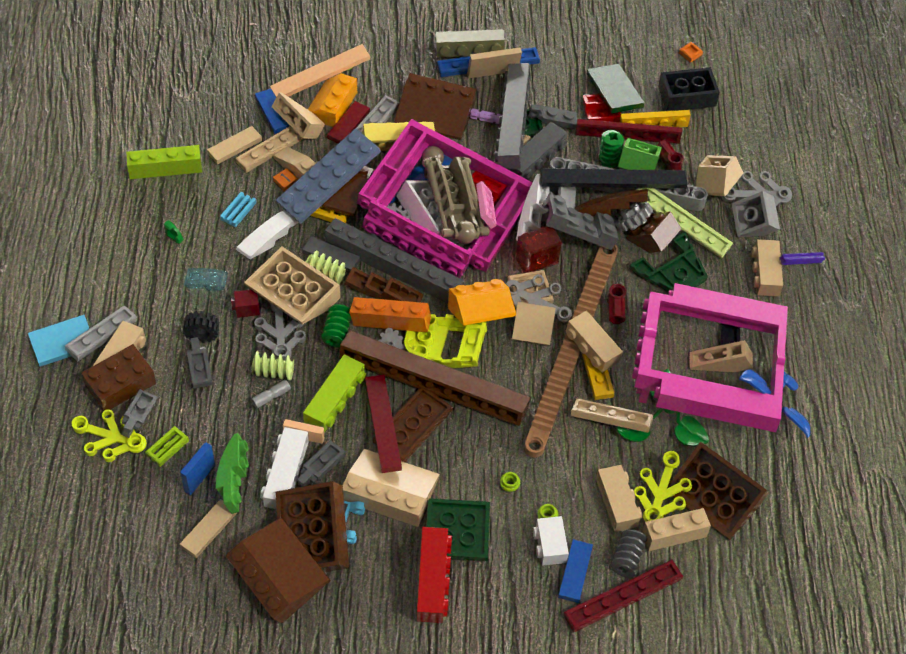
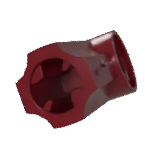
(671, 158)
(616, 304)

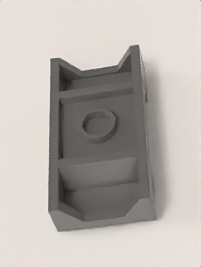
(595, 229)

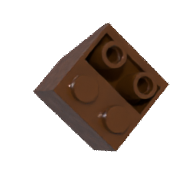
(655, 232)

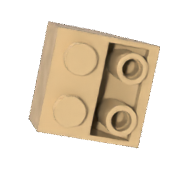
(718, 174)

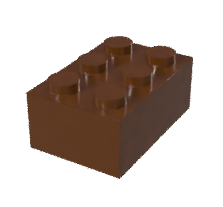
(118, 378)

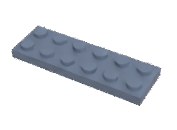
(328, 175)

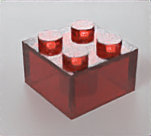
(538, 249)

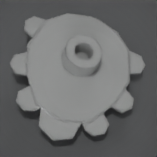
(392, 338)

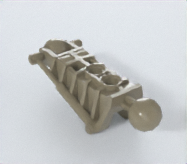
(454, 196)

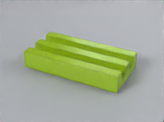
(169, 448)

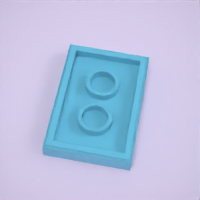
(51, 341)

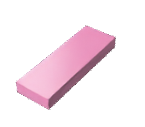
(486, 204)

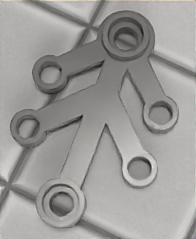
(758, 188)
(535, 297)
(279, 333)

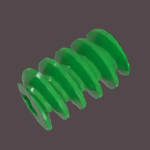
(611, 148)
(336, 325)

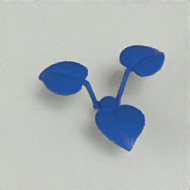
(760, 384)

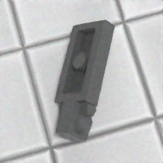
(550, 114)
(199, 365)
(138, 412)
(320, 464)

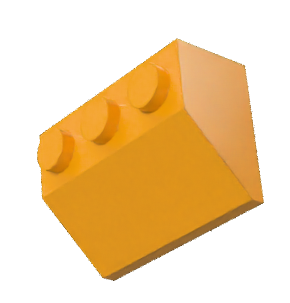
(334, 98)
(481, 302)

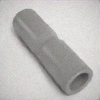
(267, 396)

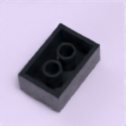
(688, 89)

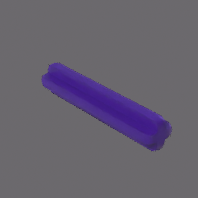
(802, 258)

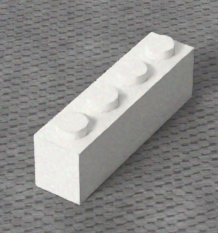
(286, 464)

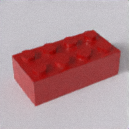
(432, 579)

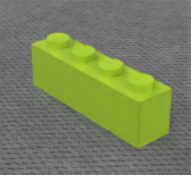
(164, 162)
(334, 393)

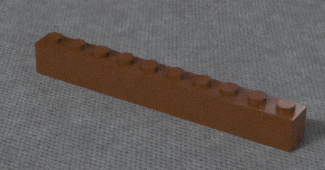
(436, 378)

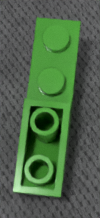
(230, 470)

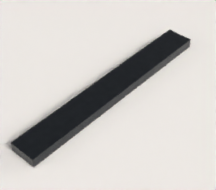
(613, 178)

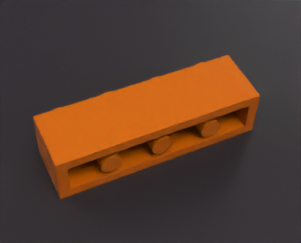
(390, 314)

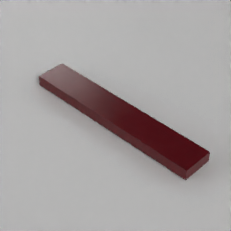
(629, 130)
(383, 424)
(622, 595)

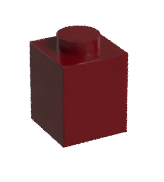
(245, 303)

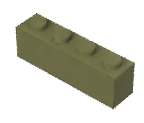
(469, 42)

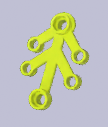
(110, 437)
(662, 492)

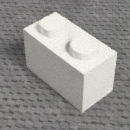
(551, 541)

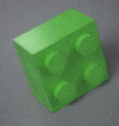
(639, 155)

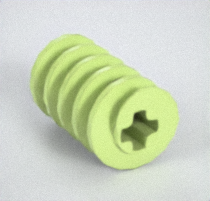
(329, 269)
(273, 366)

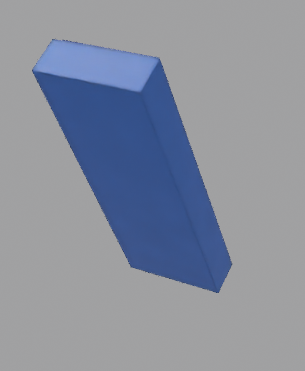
(265, 100)
(575, 571)

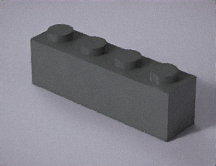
(540, 149)

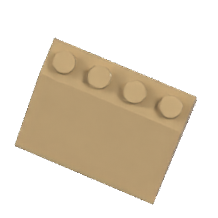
(294, 286)
(393, 494)

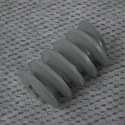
(628, 553)

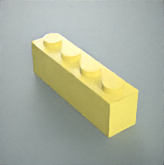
(386, 134)

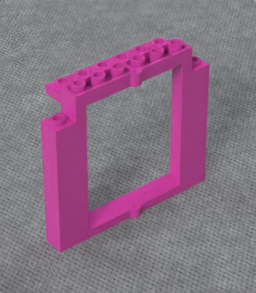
(417, 239)
(706, 397)

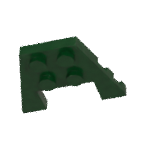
(683, 269)

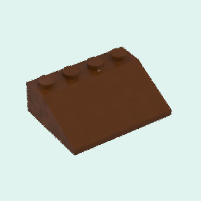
(437, 102)
(720, 489)
(318, 521)
(278, 569)

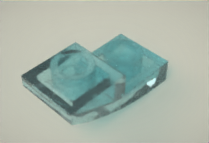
(208, 278)

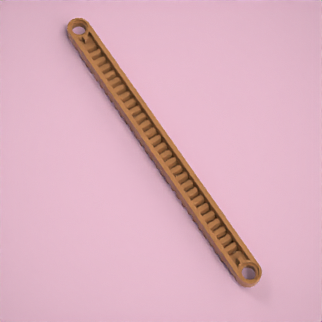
(568, 355)

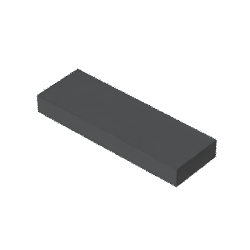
(350, 259)

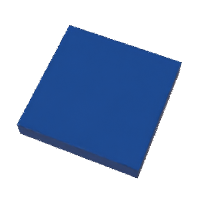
(197, 468)

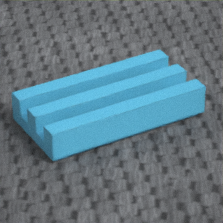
(235, 207)

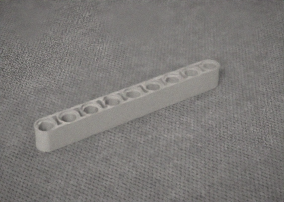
(689, 198)

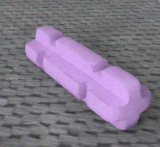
(485, 116)

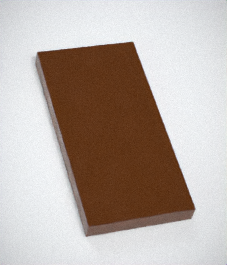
(418, 421)

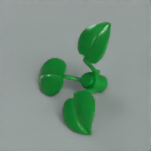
(688, 432)

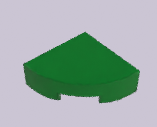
(173, 232)

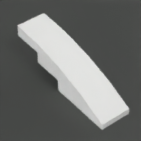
(532, 210)
(265, 235)

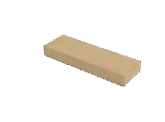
(234, 145)
(207, 529)

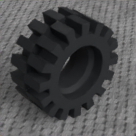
(201, 326)

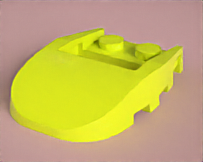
(431, 343)

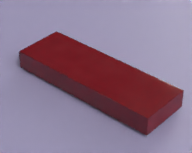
(348, 122)

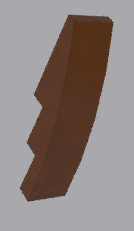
(612, 201)
(380, 288)

